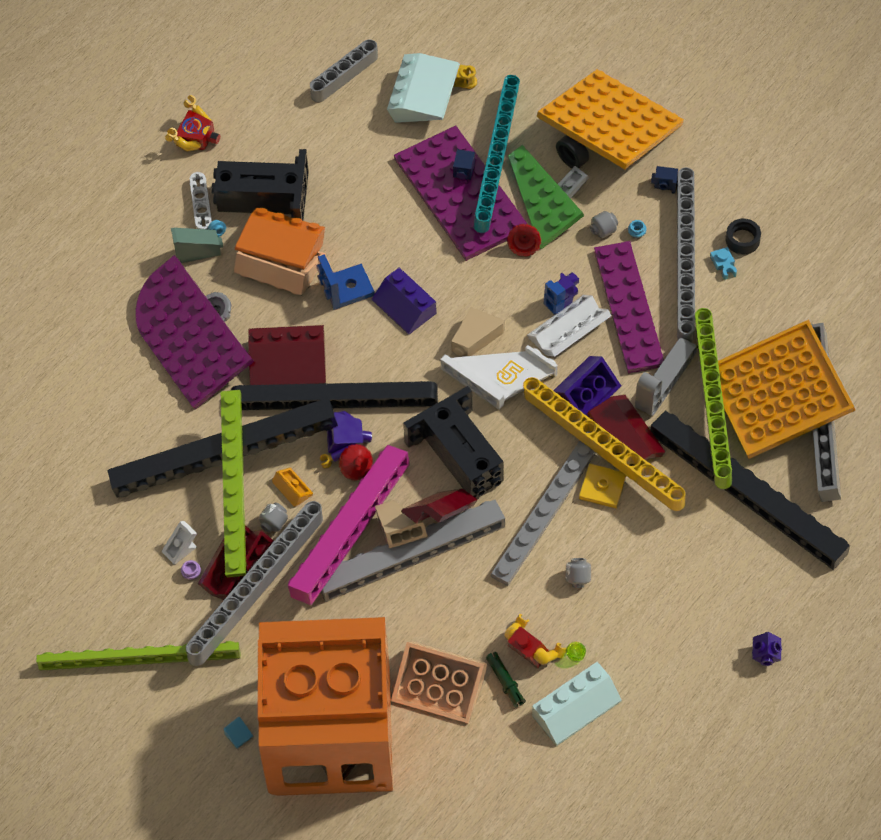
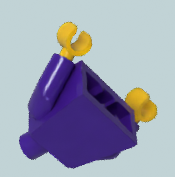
(345, 434)

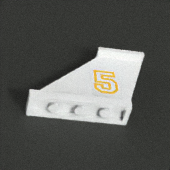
(499, 375)

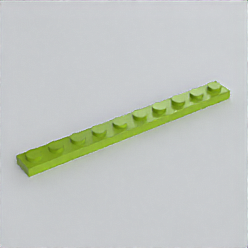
(233, 483)
(129, 656)

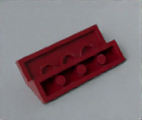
(624, 423)
(440, 505)
(214, 577)

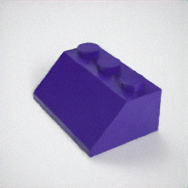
(404, 301)
(589, 384)

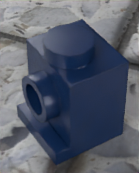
(665, 178)

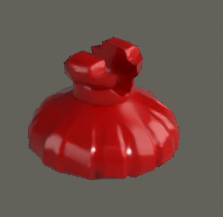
(524, 240)
(355, 462)

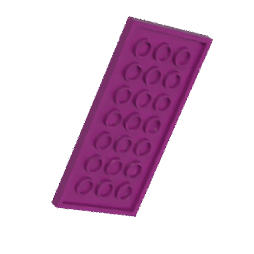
(453, 199)

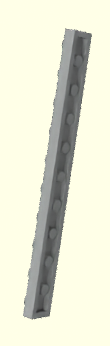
(543, 513)

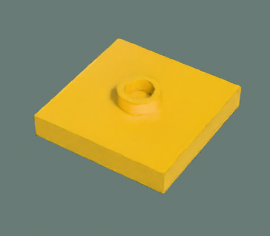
(602, 486)

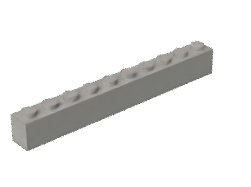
(825, 445)
(440, 538)

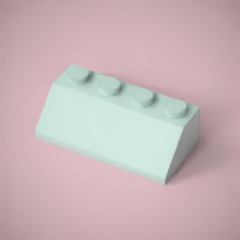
(576, 703)

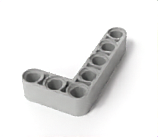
(654, 389)

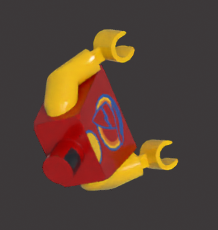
(195, 129)
(529, 646)

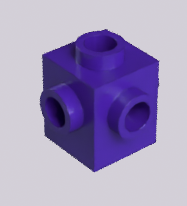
(766, 649)

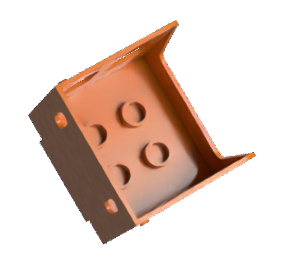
(325, 702)

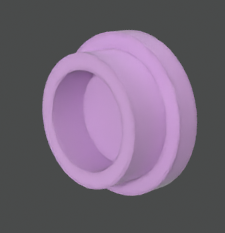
(190, 570)

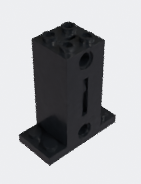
(254, 185)
(457, 442)

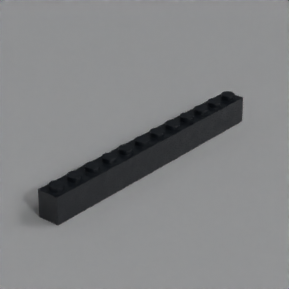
(207, 452)
(753, 492)

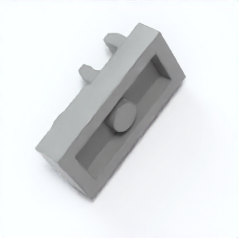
(573, 181)

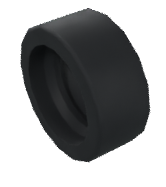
(572, 152)
(747, 225)

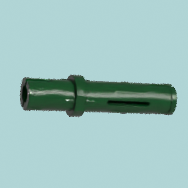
(509, 686)

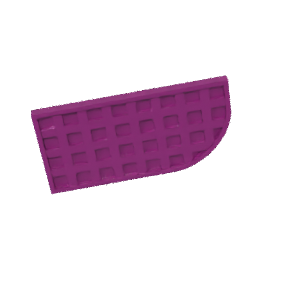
(188, 333)

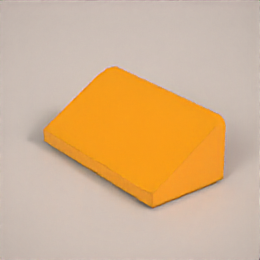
(291, 486)

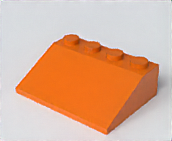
(281, 238)

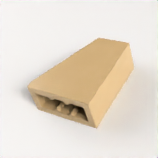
(476, 332)
(398, 527)

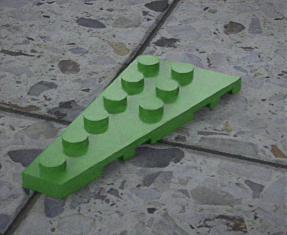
(545, 201)

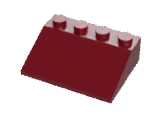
(287, 355)

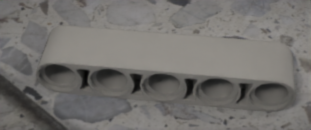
(343, 70)

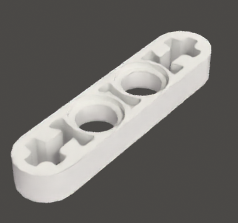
(200, 202)

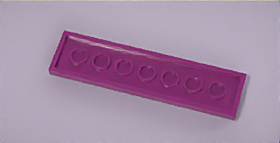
(629, 307)

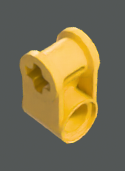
(463, 76)

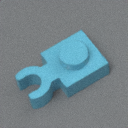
(723, 260)

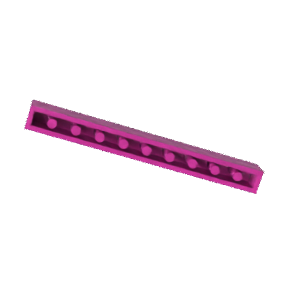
(348, 525)

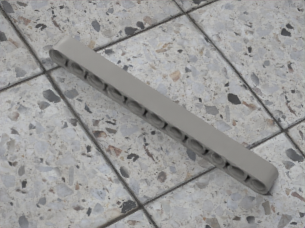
(685, 245)
(254, 583)

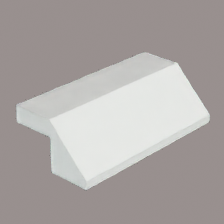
(568, 325)

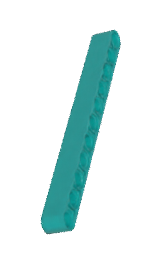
(496, 154)

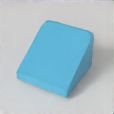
(237, 732)

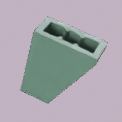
(196, 244)

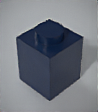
(464, 164)

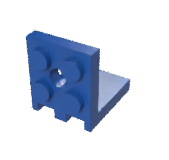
(336, 283)

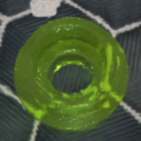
(580, 650)

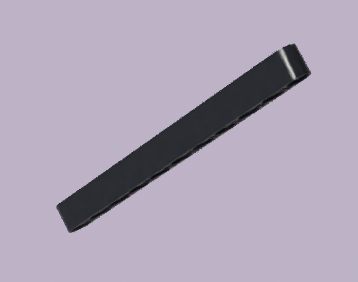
(340, 395)

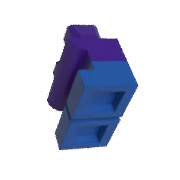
(561, 293)

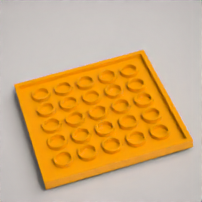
(610, 118)
(781, 389)

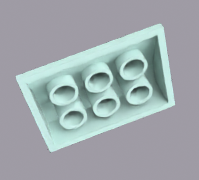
(422, 88)

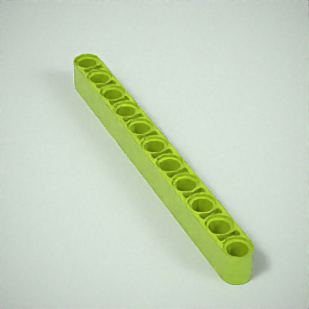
(712, 387)

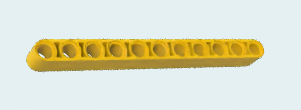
(608, 450)

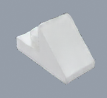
(180, 543)

